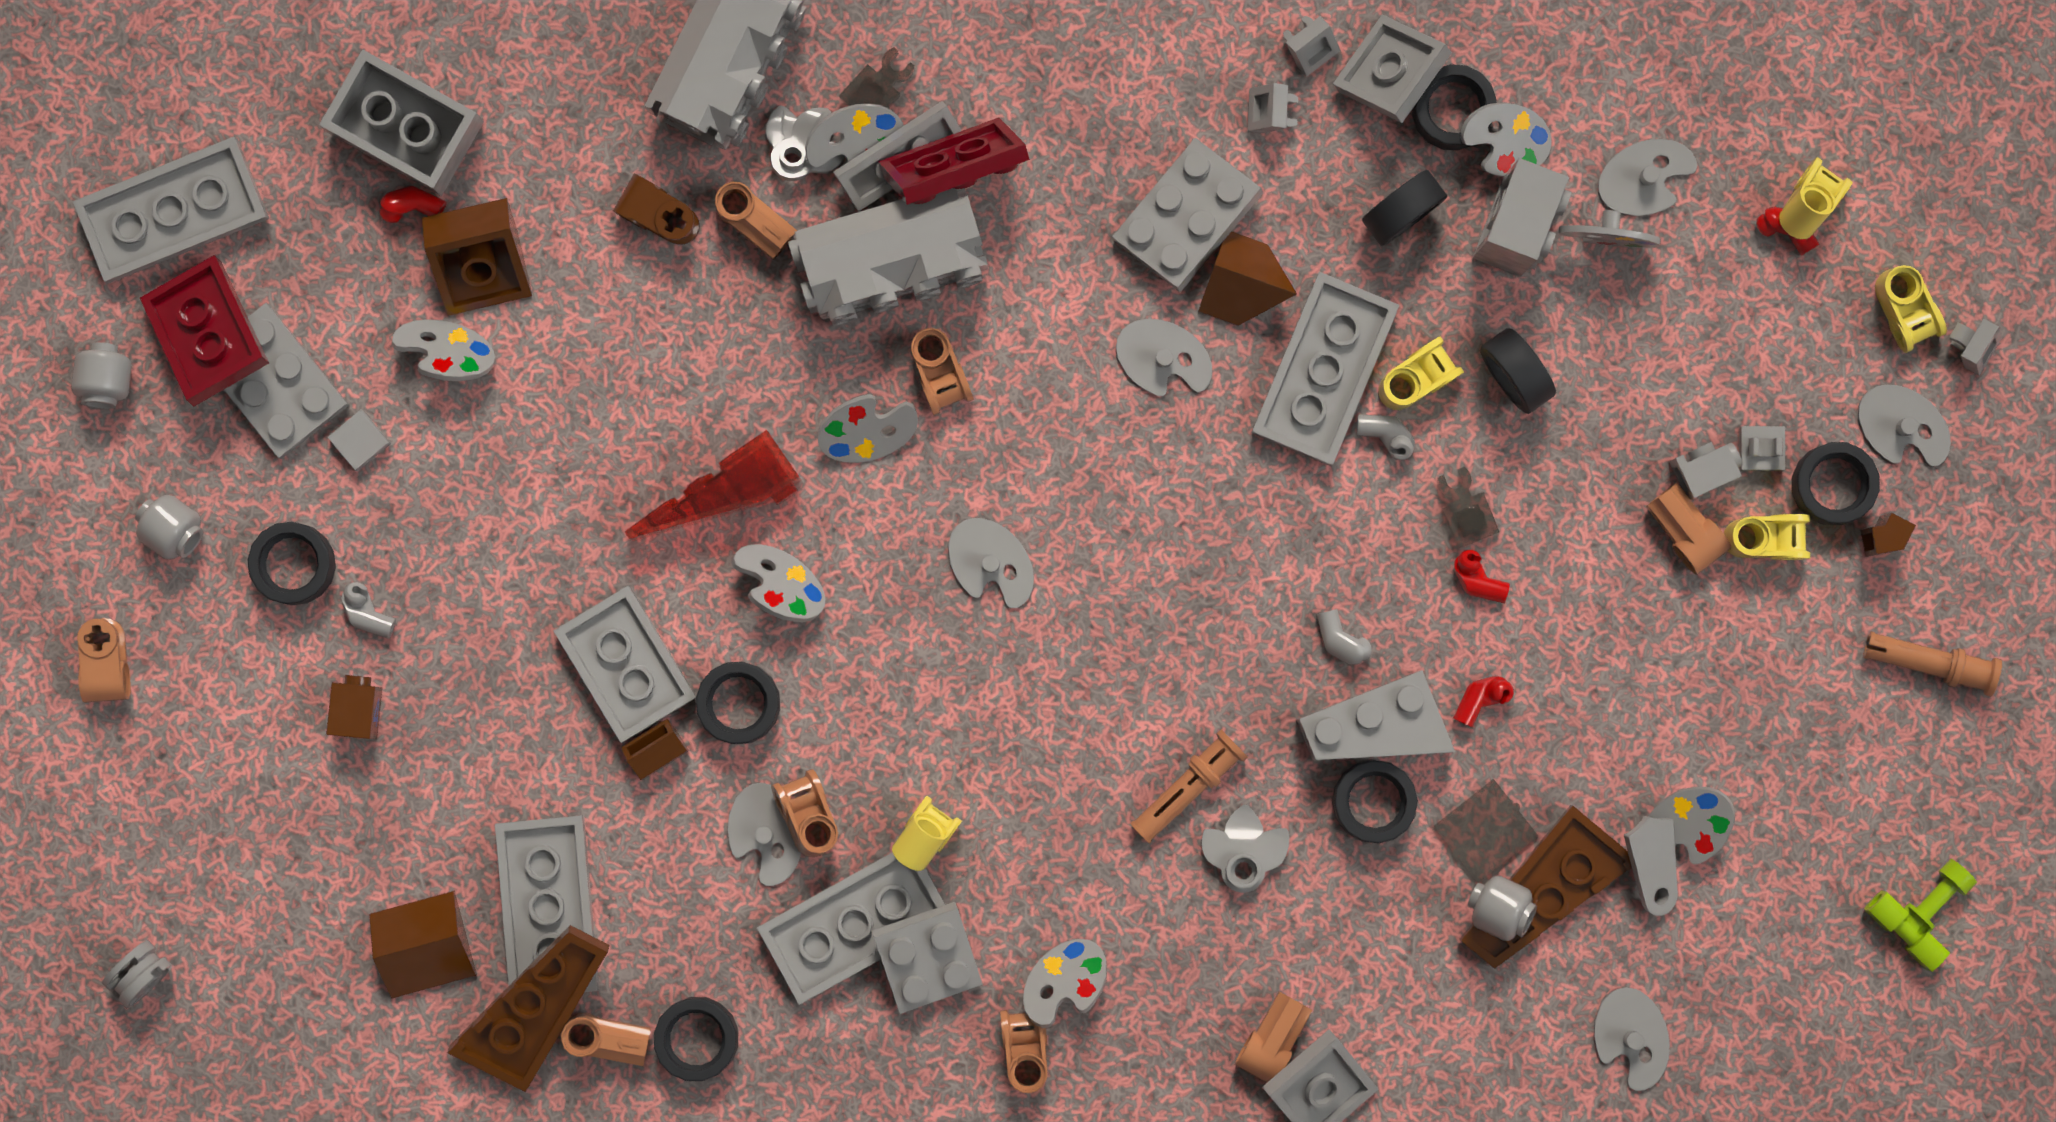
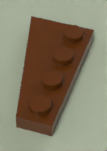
(1561, 873)
(528, 1016)

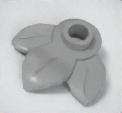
(789, 135)
(1245, 842)

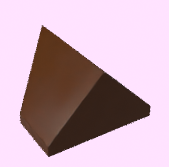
(1244, 281)

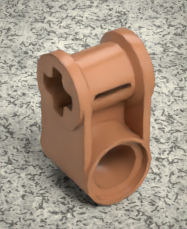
(940, 373)
(104, 667)
(806, 811)
(1023, 1046)

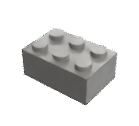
(401, 122)
(1521, 217)

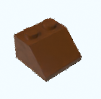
(476, 256)

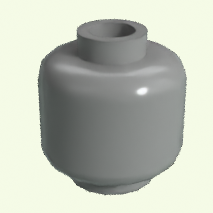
(101, 376)
(168, 527)
(1502, 908)

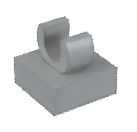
(1312, 45)
(1269, 108)
(1977, 345)
(1762, 448)

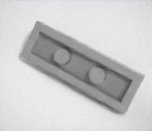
(863, 176)

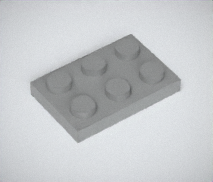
(1187, 214)
(288, 395)
(625, 664)

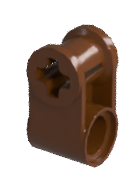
(652, 208)

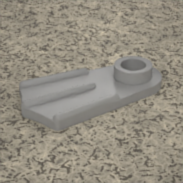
(1654, 863)

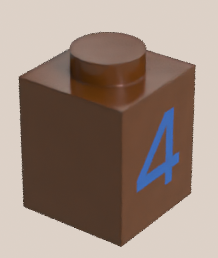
(354, 708)

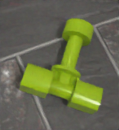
(1914, 923)

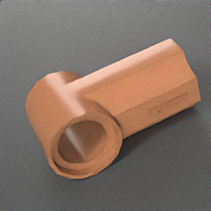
(757, 221)
(1693, 536)
(611, 1041)
(1270, 1046)

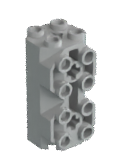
(721, 66)
(888, 253)

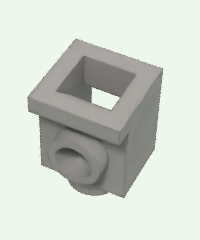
(1707, 468)

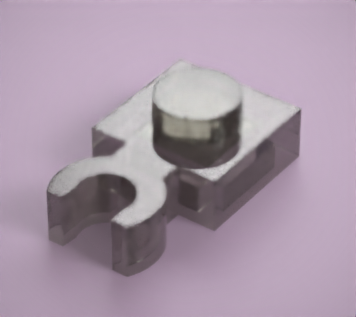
(876, 87)
(1469, 515)

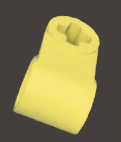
(1812, 200)
(1910, 310)
(1425, 373)
(1776, 537)
(924, 836)

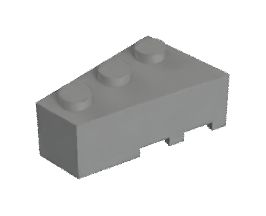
(1378, 723)

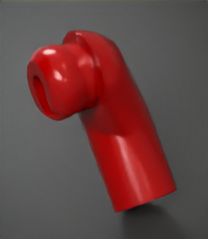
(407, 199)
(1770, 224)
(1474, 579)
(1482, 694)

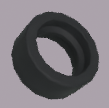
(1447, 74)
(1404, 207)
(1518, 370)
(1869, 483)
(258, 567)
(705, 704)
(1407, 806)
(663, 1046)

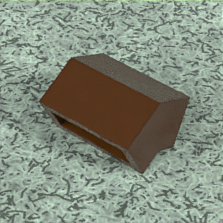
(1887, 536)
(654, 749)

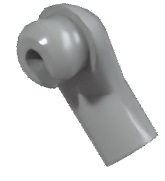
(1391, 433)
(362, 612)
(1339, 643)

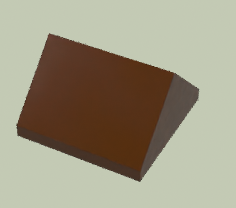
(421, 945)

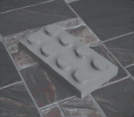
(171, 210)
(1325, 369)
(542, 886)
(832, 931)

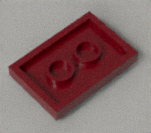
(954, 161)
(204, 330)

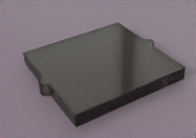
(1485, 830)

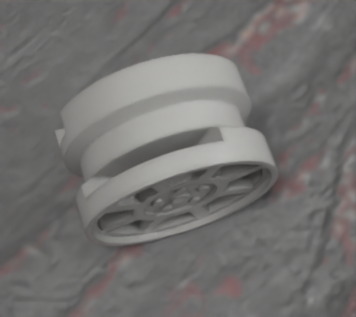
(137, 974)

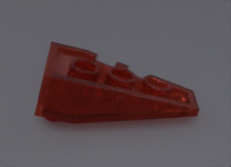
(746, 480)

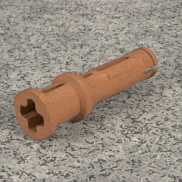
(1953, 666)
(1209, 766)

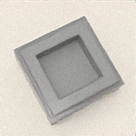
(359, 440)

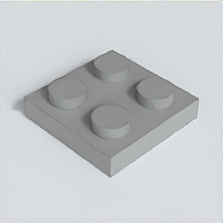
(1392, 68)
(927, 957)
(1321, 1083)

